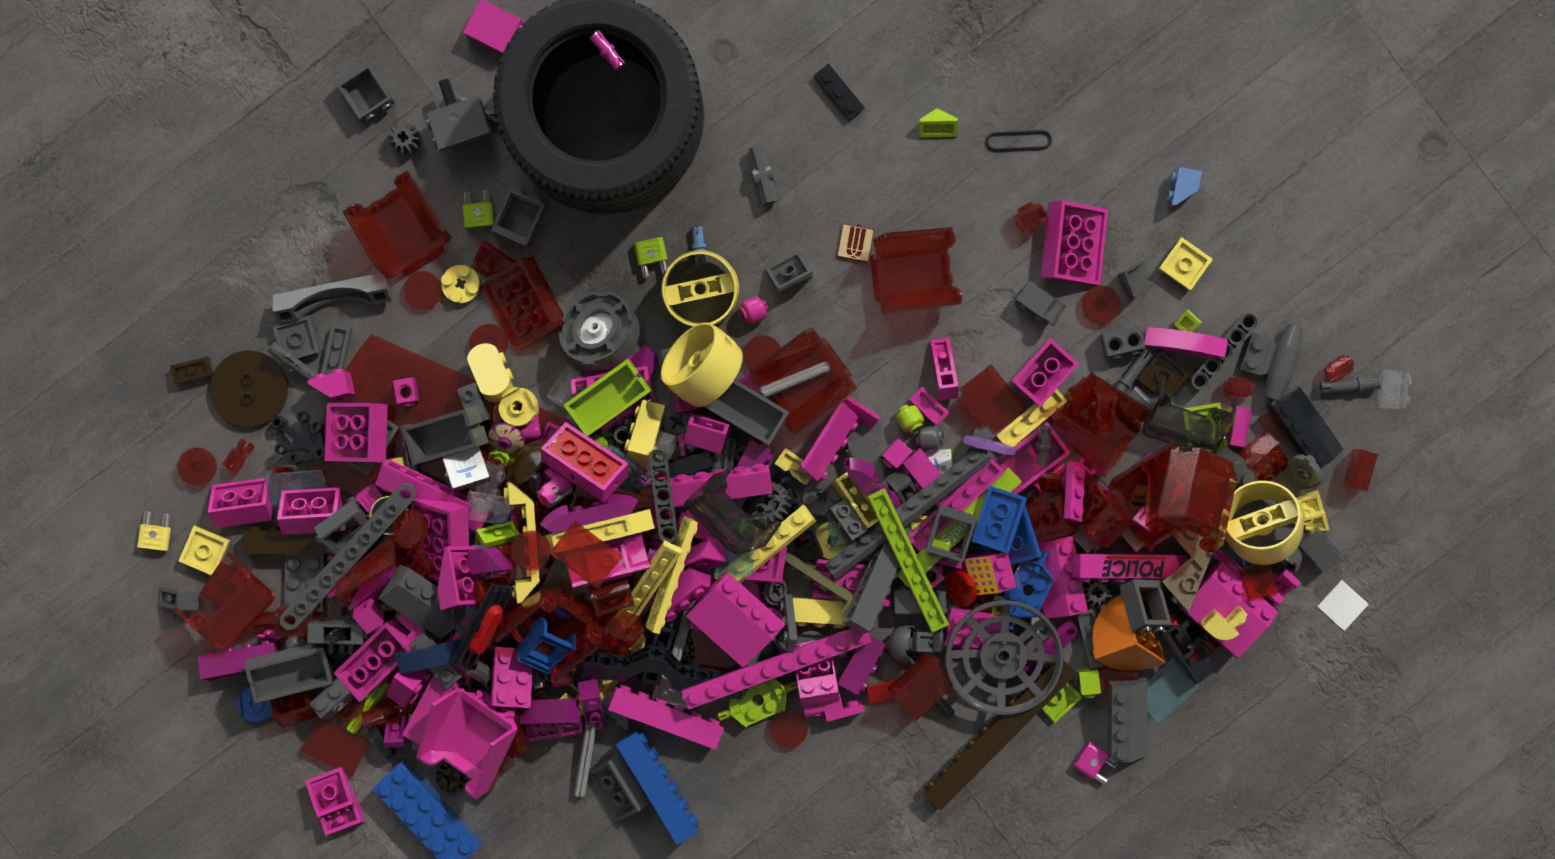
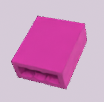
(492, 26)

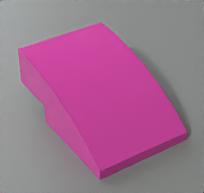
(334, 801)

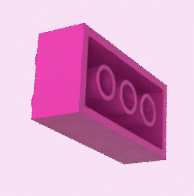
(374, 660)

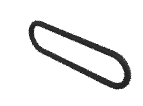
(1019, 132)

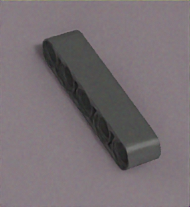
(1242, 332)
(663, 503)

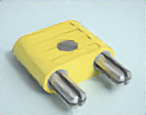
(154, 536)

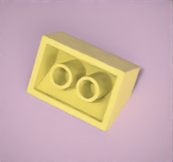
(644, 432)

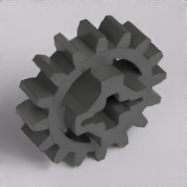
(771, 504)

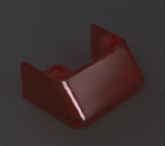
(236, 613)

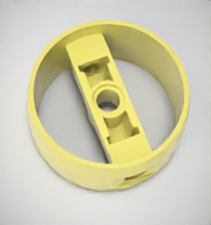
(686, 291)
(701, 364)
(1276, 516)

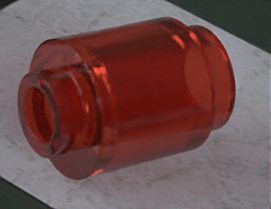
(1339, 367)
(1238, 387)

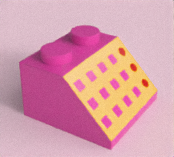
(990, 571)

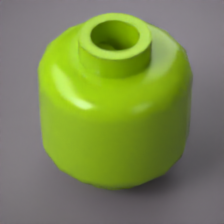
(909, 419)

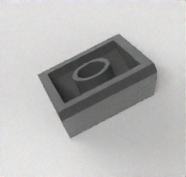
(789, 272)

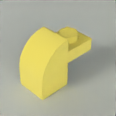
(1222, 627)

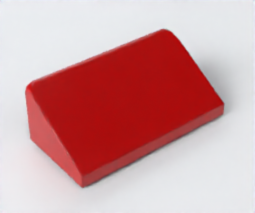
(878, 692)

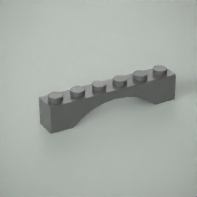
(295, 304)

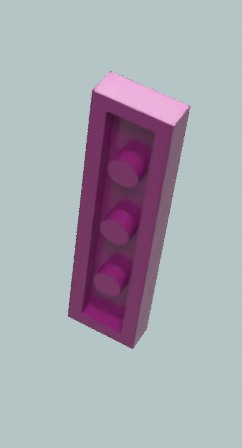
(1066, 633)

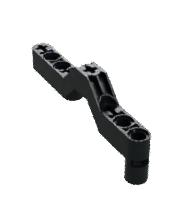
(646, 659)

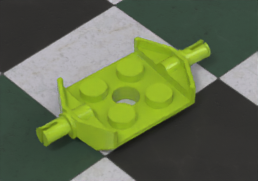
(774, 702)

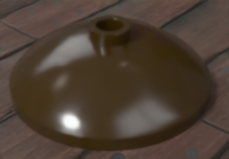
(524, 461)

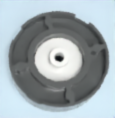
(599, 331)

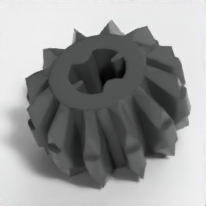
(401, 131)
(1101, 597)

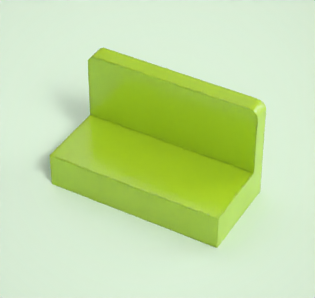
(496, 535)

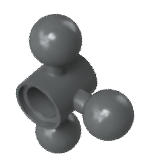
(619, 431)

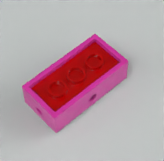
(584, 462)

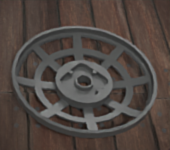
(1004, 668)

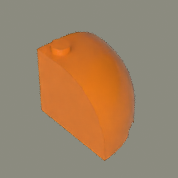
(1118, 645)

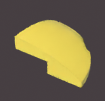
(1313, 511)

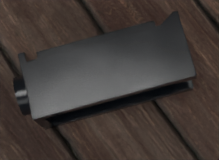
(692, 463)

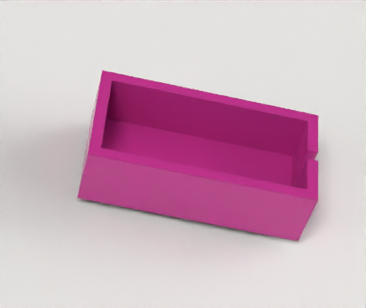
(1024, 460)

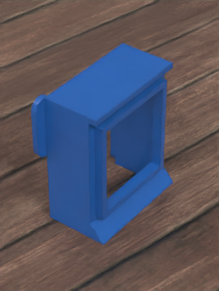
(541, 662)

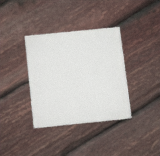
(1343, 605)

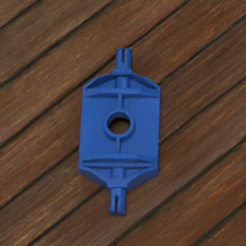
(1033, 574)

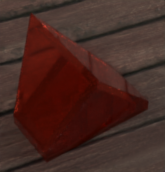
(490, 260)

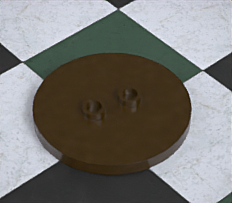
(249, 388)

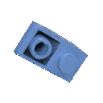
(1185, 184)

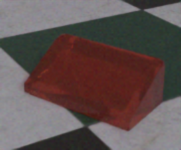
(481, 587)

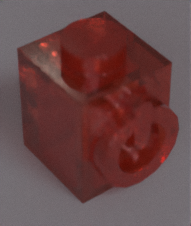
(1030, 217)

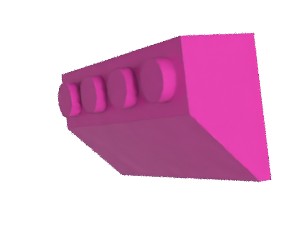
(828, 443)
(1066, 593)

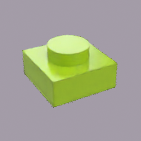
(1187, 322)

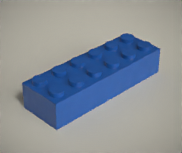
(658, 786)
(426, 814)

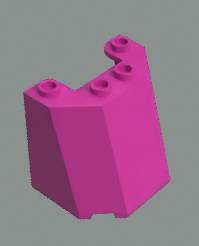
(468, 737)

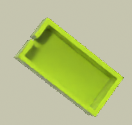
(607, 397)

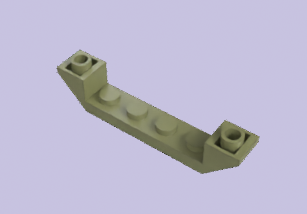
(825, 583)

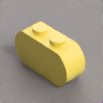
(490, 371)

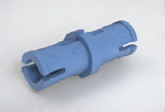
(698, 244)

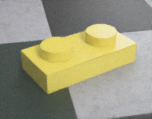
(791, 462)

